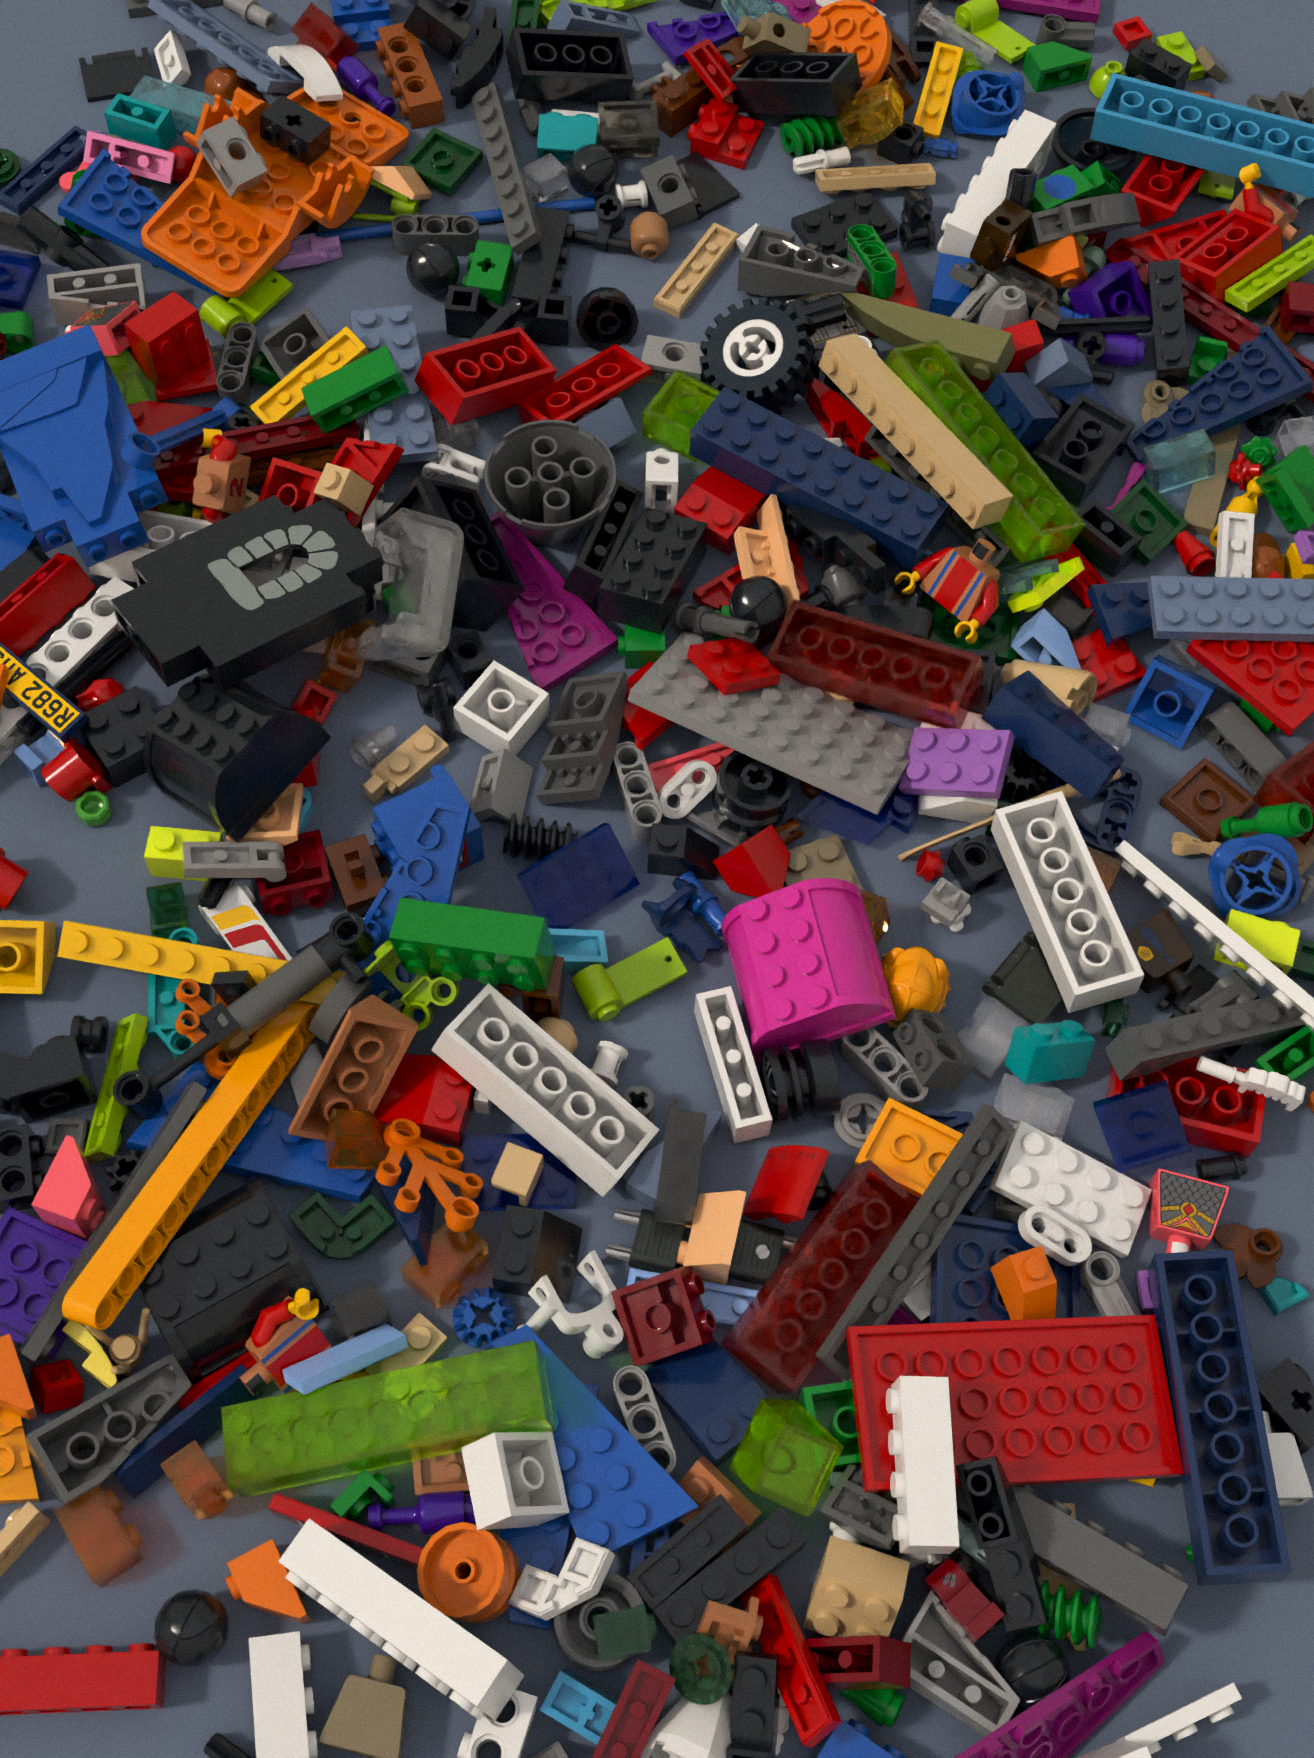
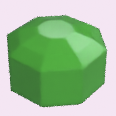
(93, 808)

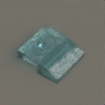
(1018, 575)

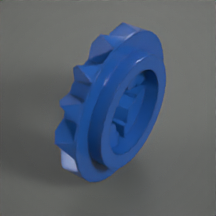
(482, 1335)

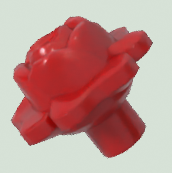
(1243, 470)

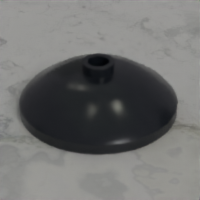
(1073, 144)

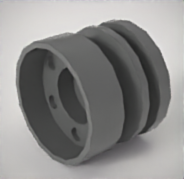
(337, 1003)

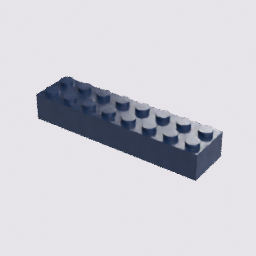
(817, 475)
(1218, 1419)

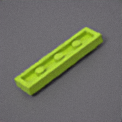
(1272, 276)
(105, 1128)

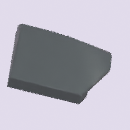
(861, 1514)

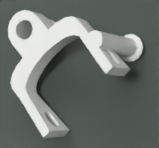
(598, 1324)

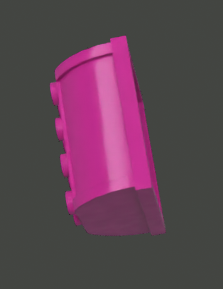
(806, 965)

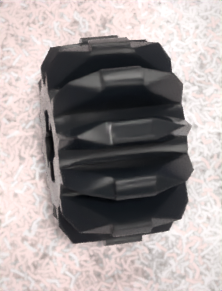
(1023, 778)

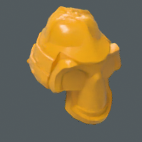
(915, 981)

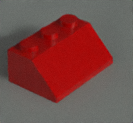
(1229, 252)

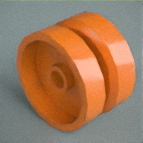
(446, 1566)

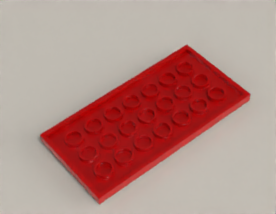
(1037, 1393)

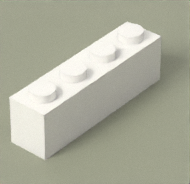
(732, 1065)
(923, 1465)
(280, 1697)

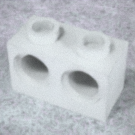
(509, 1735)

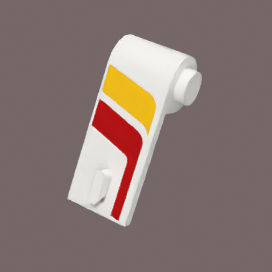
(243, 925)

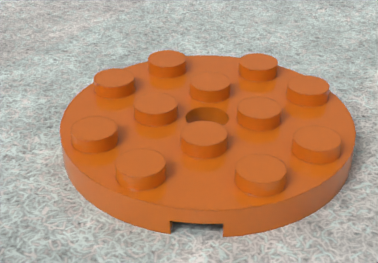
(857, 29)

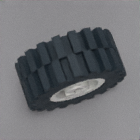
(772, 377)

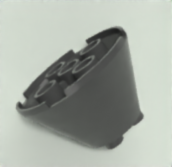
(550, 479)

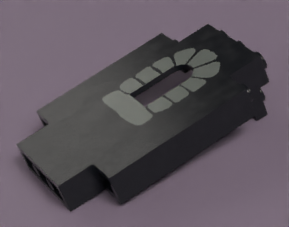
(205, 614)

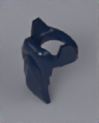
(676, 921)

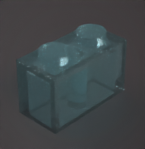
(1179, 461)

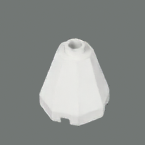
(692, 1731)

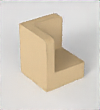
(518, 1172)

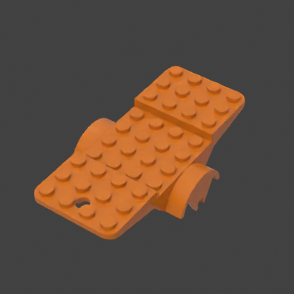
(242, 237)

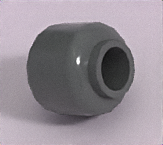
(843, 587)

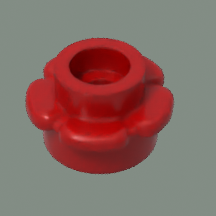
(929, 865)

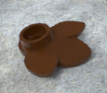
(1250, 1261)

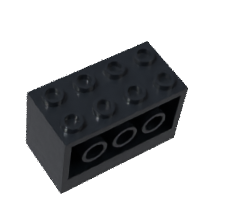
(486, 574)

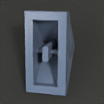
(1058, 366)

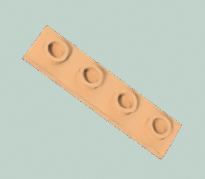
(766, 550)

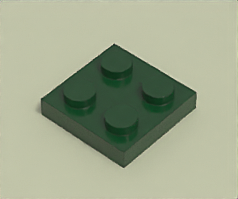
(443, 161)
(1149, 517)

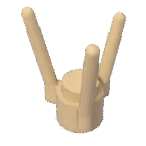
(126, 1349)

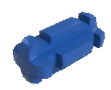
(940, 147)

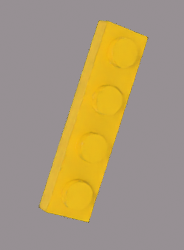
(938, 89)
(287, 397)

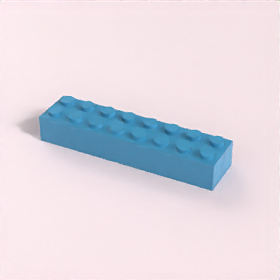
(1206, 133)

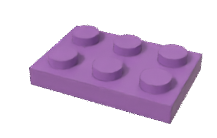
(957, 762)

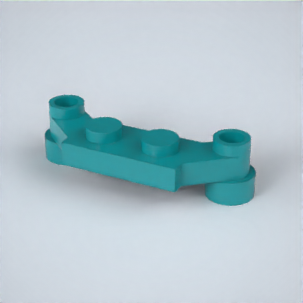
(164, 1006)

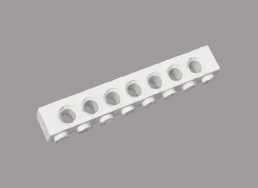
(67, 644)

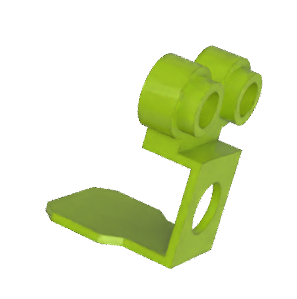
(419, 992)

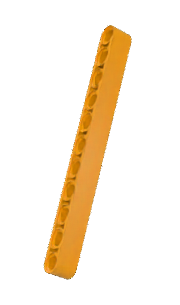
(188, 1170)

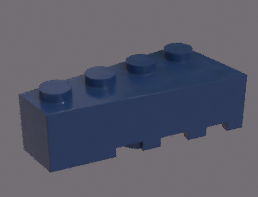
(1053, 734)

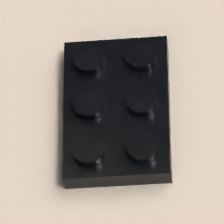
(830, 224)

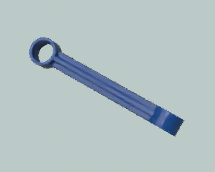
(142, 450)

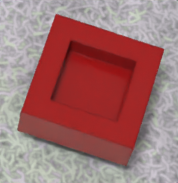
(1131, 32)

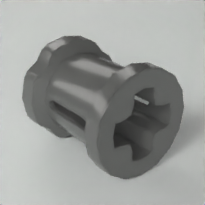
(636, 1096)

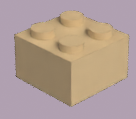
(855, 1591)

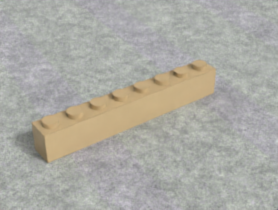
(915, 431)

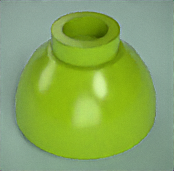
(1102, 76)

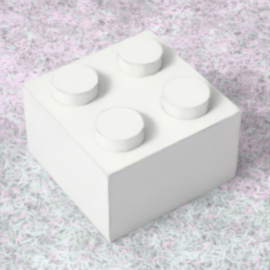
(501, 710)
(514, 1480)

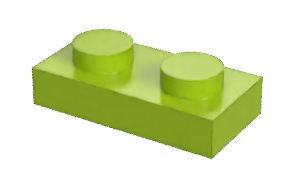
(1180, 46)

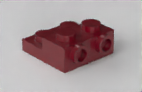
(306, 879)
(664, 1315)

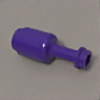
(363, 84)
(1120, 349)
(431, 1513)

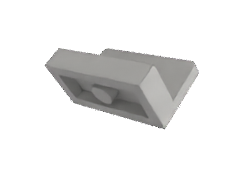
(501, 786)

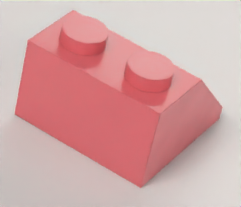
(70, 1193)

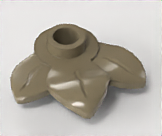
(1153, 404)

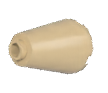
(1070, 685)

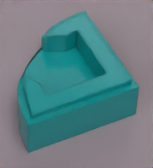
(1283, 1294)

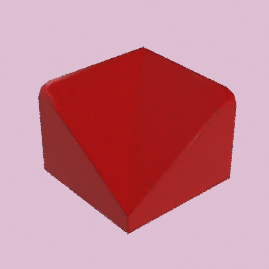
(314, 697)
(56, 1386)

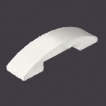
(318, 76)

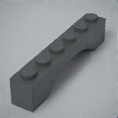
(1162, 1043)

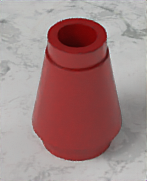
(1194, 555)

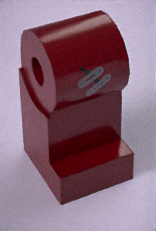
(962, 1599)

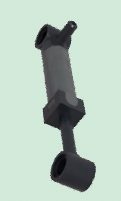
(235, 1023)

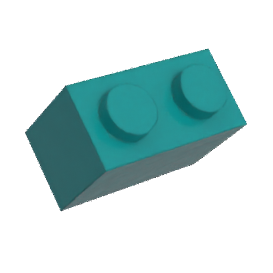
(140, 121)
(565, 134)
(1049, 1052)

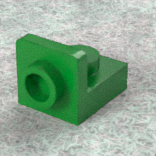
(1205, 356)
(355, 1497)

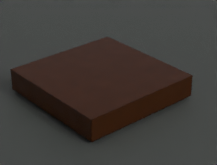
(1205, 799)

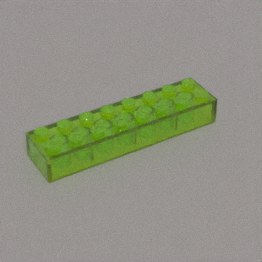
(1038, 516)
(384, 1419)

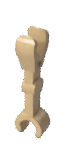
(1188, 845)

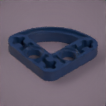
(1114, 797)

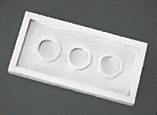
(1081, 1189)

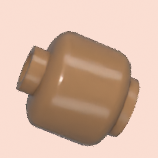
(649, 235)

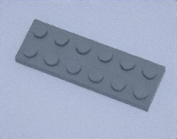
(227, 45)
(407, 418)
(1232, 608)

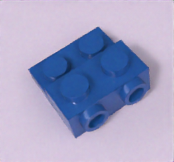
(361, 19)

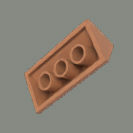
(356, 1065)

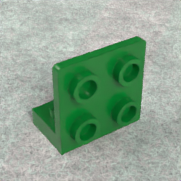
(1291, 489)

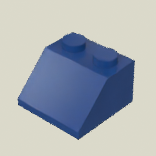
(1170, 701)

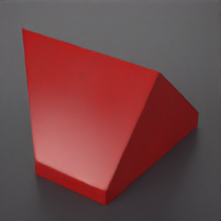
(756, 864)

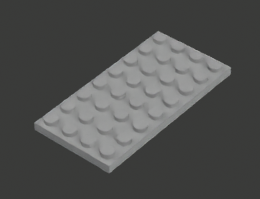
(782, 726)

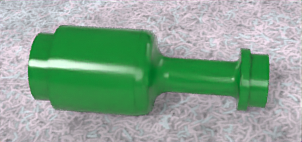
(1284, 819)

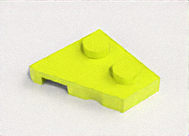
(1045, 586)

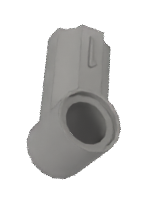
(1109, 1294)

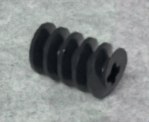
(535, 838)

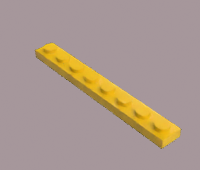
(171, 957)

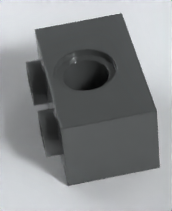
(661, 180)

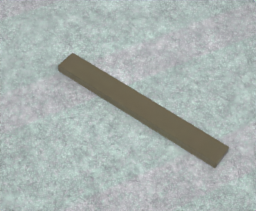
(1207, 494)

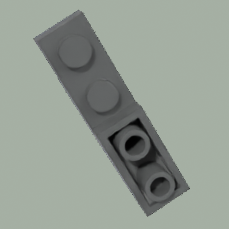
(1084, 217)

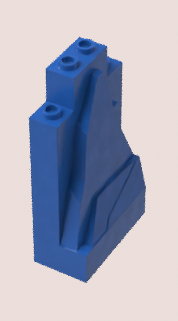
(64, 444)

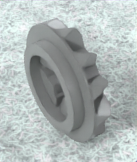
(850, 1111)

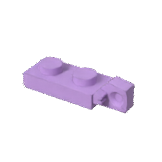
(310, 250)

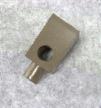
(773, 34)
(369, 1714)

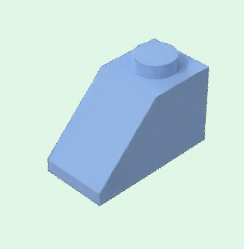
(1045, 641)

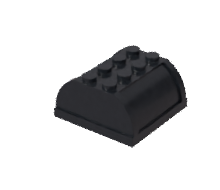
(228, 752)
(221, 1275)

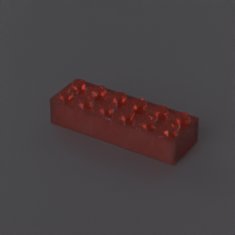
(877, 665)
(819, 1278)

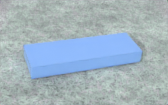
(345, 1359)

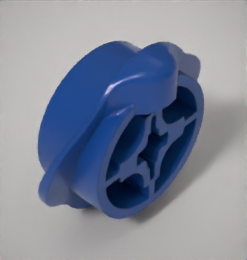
(987, 102)
(1276, 847)

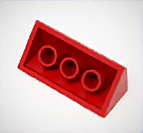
(1161, 187)

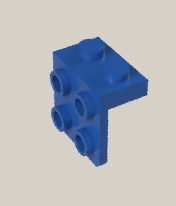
(15, 530)

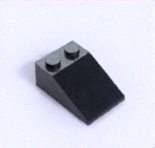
(1081, 448)

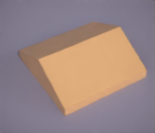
(403, 180)
(281, 820)

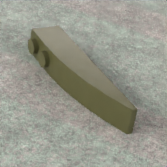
(973, 347)

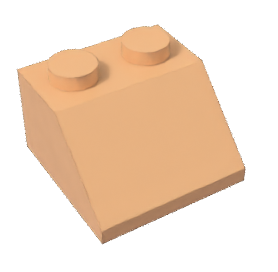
(713, 1235)

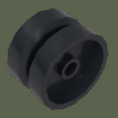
(750, 794)

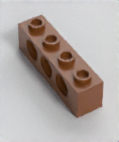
(410, 76)

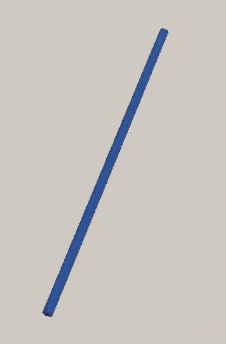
(481, 216)

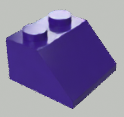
(1111, 293)

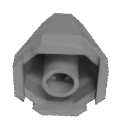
(1004, 309)

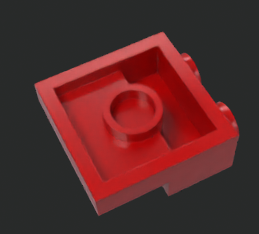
(724, 134)

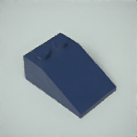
(707, 1398)

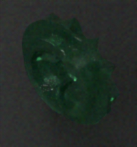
(683, 1668)

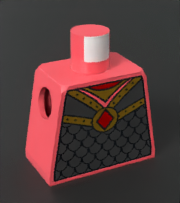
(103, 320)
(1184, 1210)

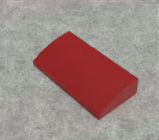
(583, 386)

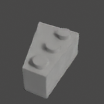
(80, 291)
(953, 1671)

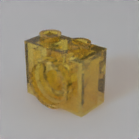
(871, 114)

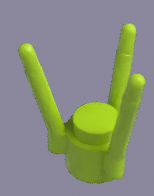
(400, 205)

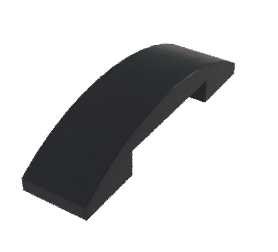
(921, 39)

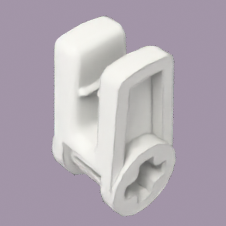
(465, 468)

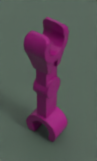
(1133, 478)

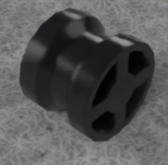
(91, 1033)

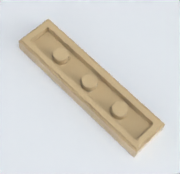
(696, 270)

